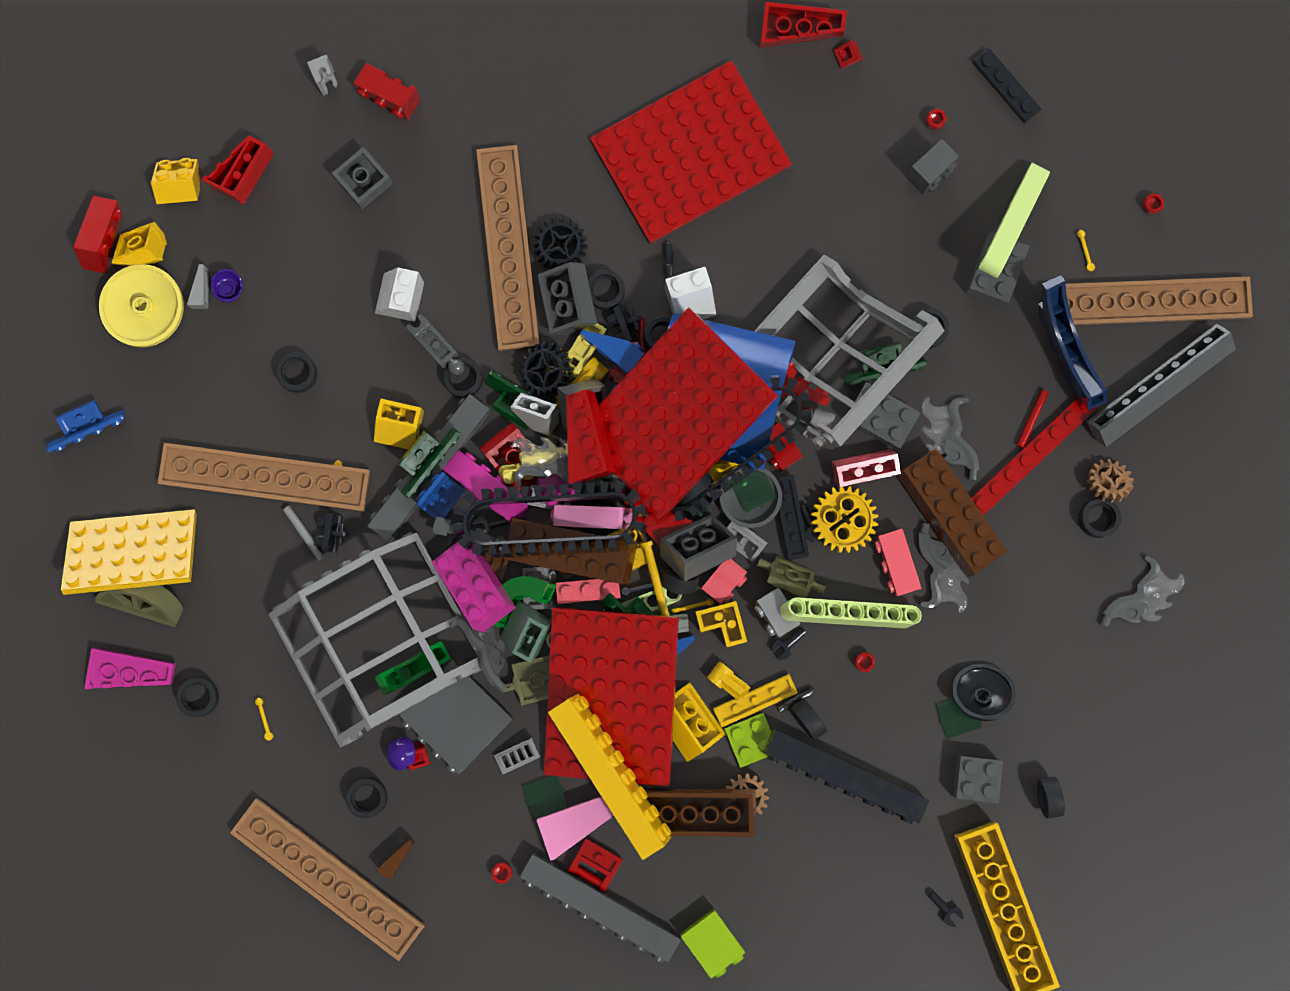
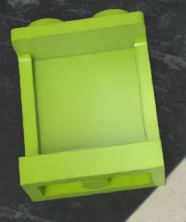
(713, 944)

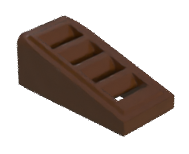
(392, 864)

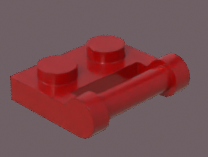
(597, 858)

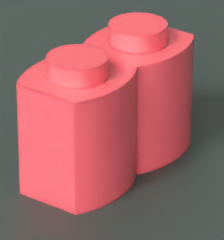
(724, 581)

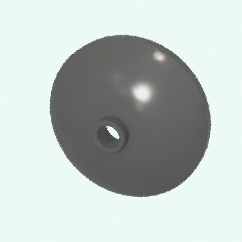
(757, 517)

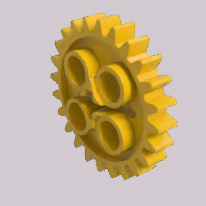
(833, 504)

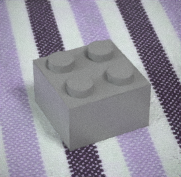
(769, 608)

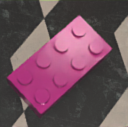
(473, 586)

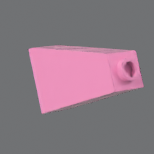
(591, 517)
(570, 825)

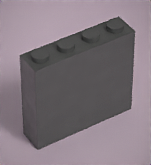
(457, 721)

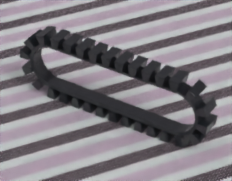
(758, 461)
(533, 549)

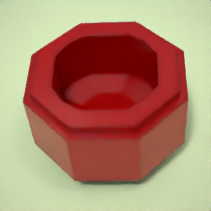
(936, 119)
(1153, 203)
(864, 661)
(501, 872)

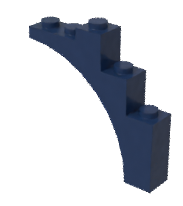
(1065, 341)

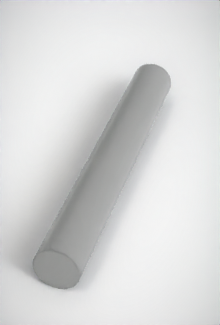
(303, 533)

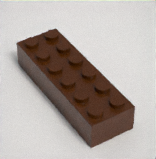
(952, 513)
(605, 566)
(706, 811)

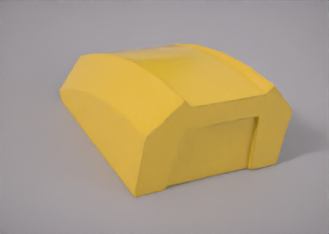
(140, 246)

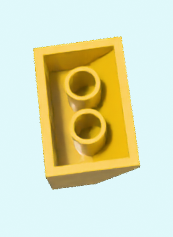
(693, 724)

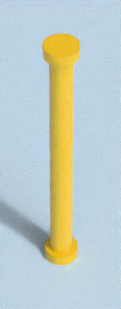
(655, 577)

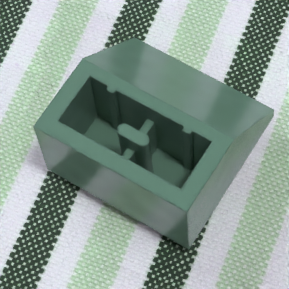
(526, 632)

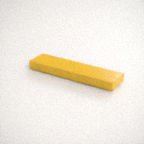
(755, 700)

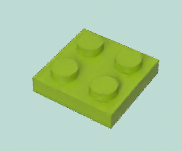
(749, 739)

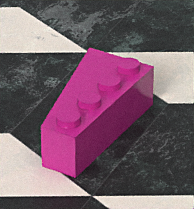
(475, 477)

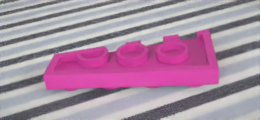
(121, 669)

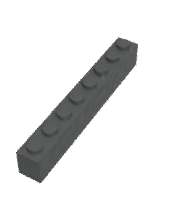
(1161, 385)
(397, 507)
(600, 907)

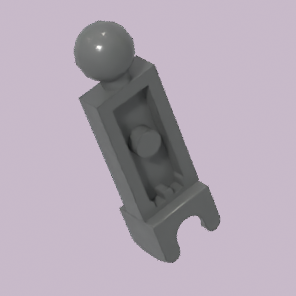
(436, 346)
(443, 527)

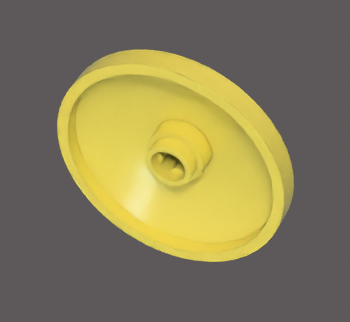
(141, 305)

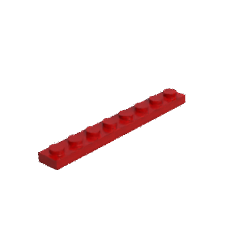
(1031, 455)

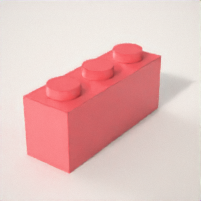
(866, 467)
(897, 563)
(585, 591)

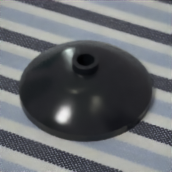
(986, 683)

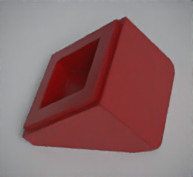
(848, 54)
(421, 756)

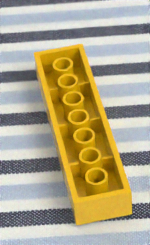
(611, 775)
(1006, 909)

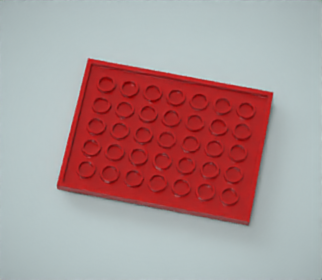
(690, 152)
(680, 412)
(628, 678)

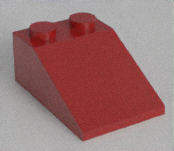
(500, 452)

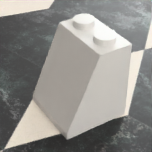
(691, 291)
(400, 294)

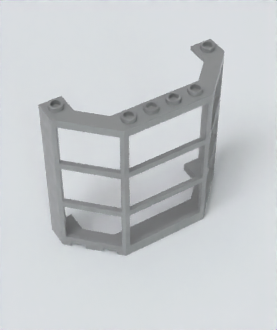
(921, 337)
(404, 703)

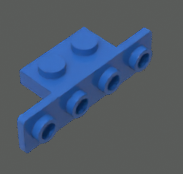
(81, 422)

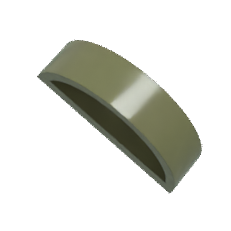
(147, 602)

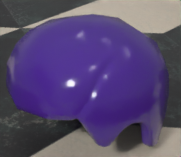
(226, 285)
(400, 753)

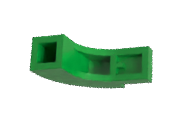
(526, 586)
(411, 669)

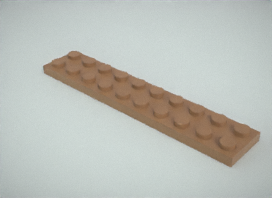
(507, 248)
(1160, 301)
(264, 477)
(327, 879)

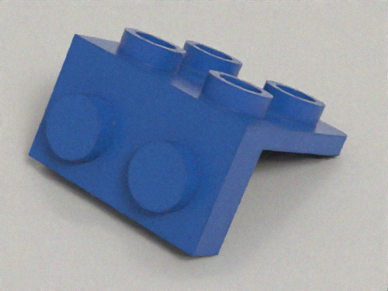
(440, 496)

